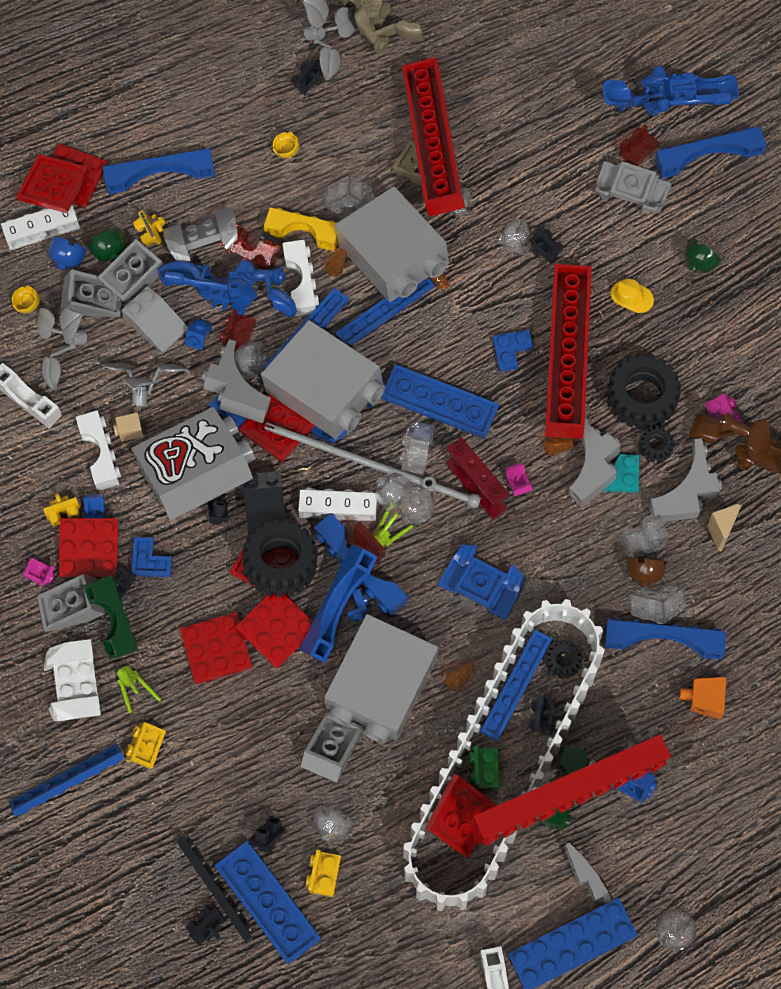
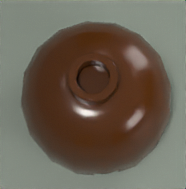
(646, 570)

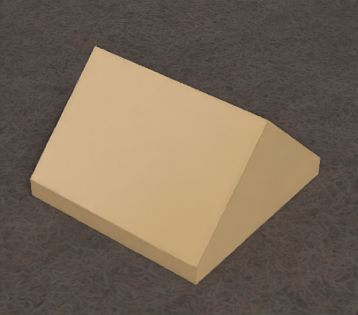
(721, 524)

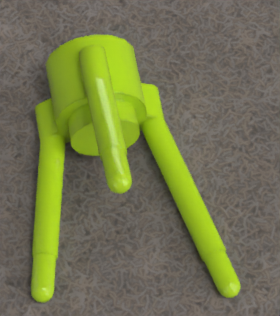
(383, 535)
(127, 678)

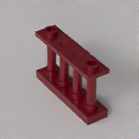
(477, 478)

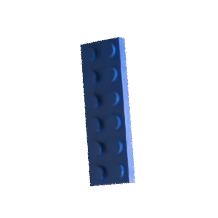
(440, 401)
(267, 903)
(573, 944)

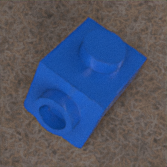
(197, 334)
(94, 506)
(360, 601)

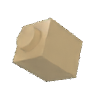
(128, 427)

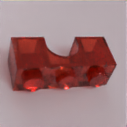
(264, 255)

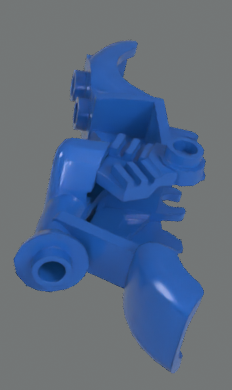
(671, 90)
(235, 288)

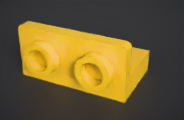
(145, 745)
(324, 873)

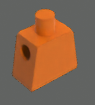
(706, 696)

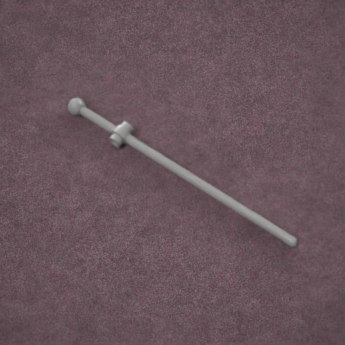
(472, 500)

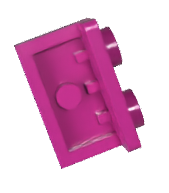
(722, 405)

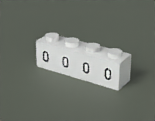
(38, 227)
(343, 505)

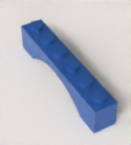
(743, 143)
(122, 176)
(385, 593)
(321, 634)
(706, 643)

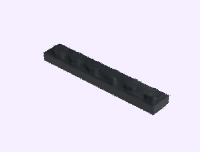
(221, 896)

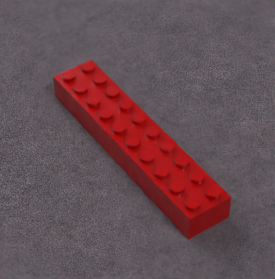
(433, 137)
(568, 351)
(566, 791)

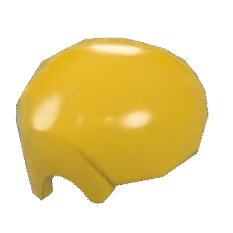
(286, 145)
(25, 299)

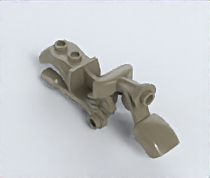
(373, 15)

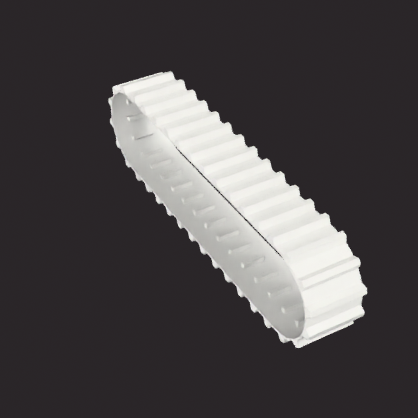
(546, 613)

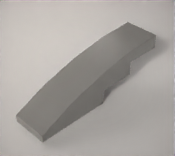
(586, 875)

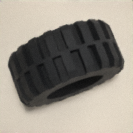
(643, 369)
(280, 536)

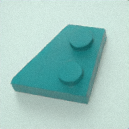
(627, 475)

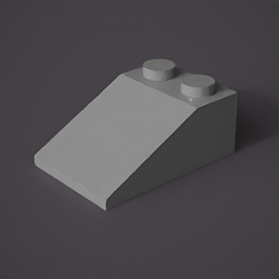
(131, 271)
(89, 296)
(154, 320)
(67, 605)
(331, 748)

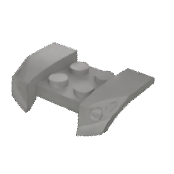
(632, 185)
(195, 236)

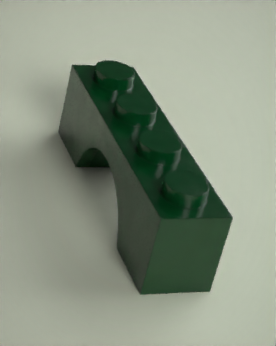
(120, 638)
(571, 761)

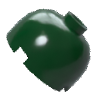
(107, 245)
(700, 257)

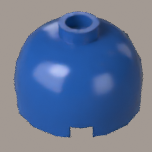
(66, 254)

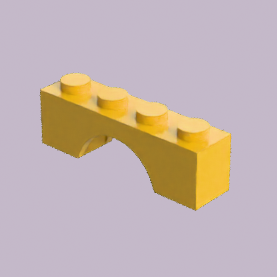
(281, 223)

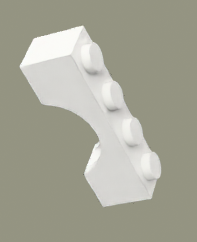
(296, 258)
(33, 403)
(92, 430)
(494, 968)

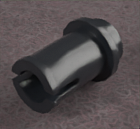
(267, 235)

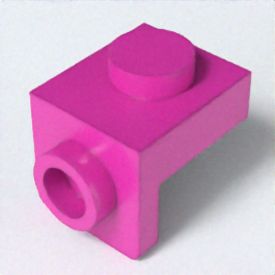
(517, 479)
(38, 572)

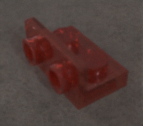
(638, 146)
(238, 329)
(364, 539)

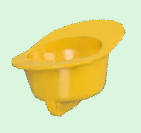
(632, 296)

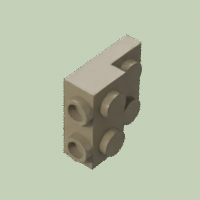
(408, 164)

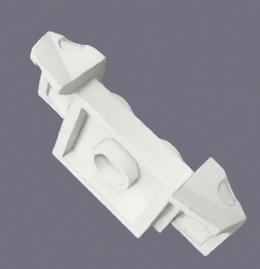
(73, 681)

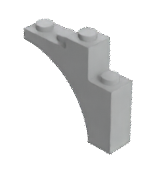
(233, 390)
(596, 470)
(684, 500)

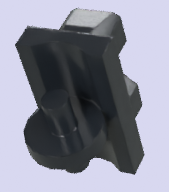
(309, 76)
(543, 244)
(218, 510)
(123, 581)
(545, 715)
(267, 835)
(207, 927)

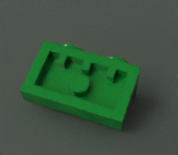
(485, 768)

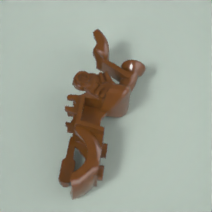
(758, 447)

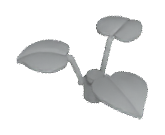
(316, 13)
(69, 323)
(138, 386)

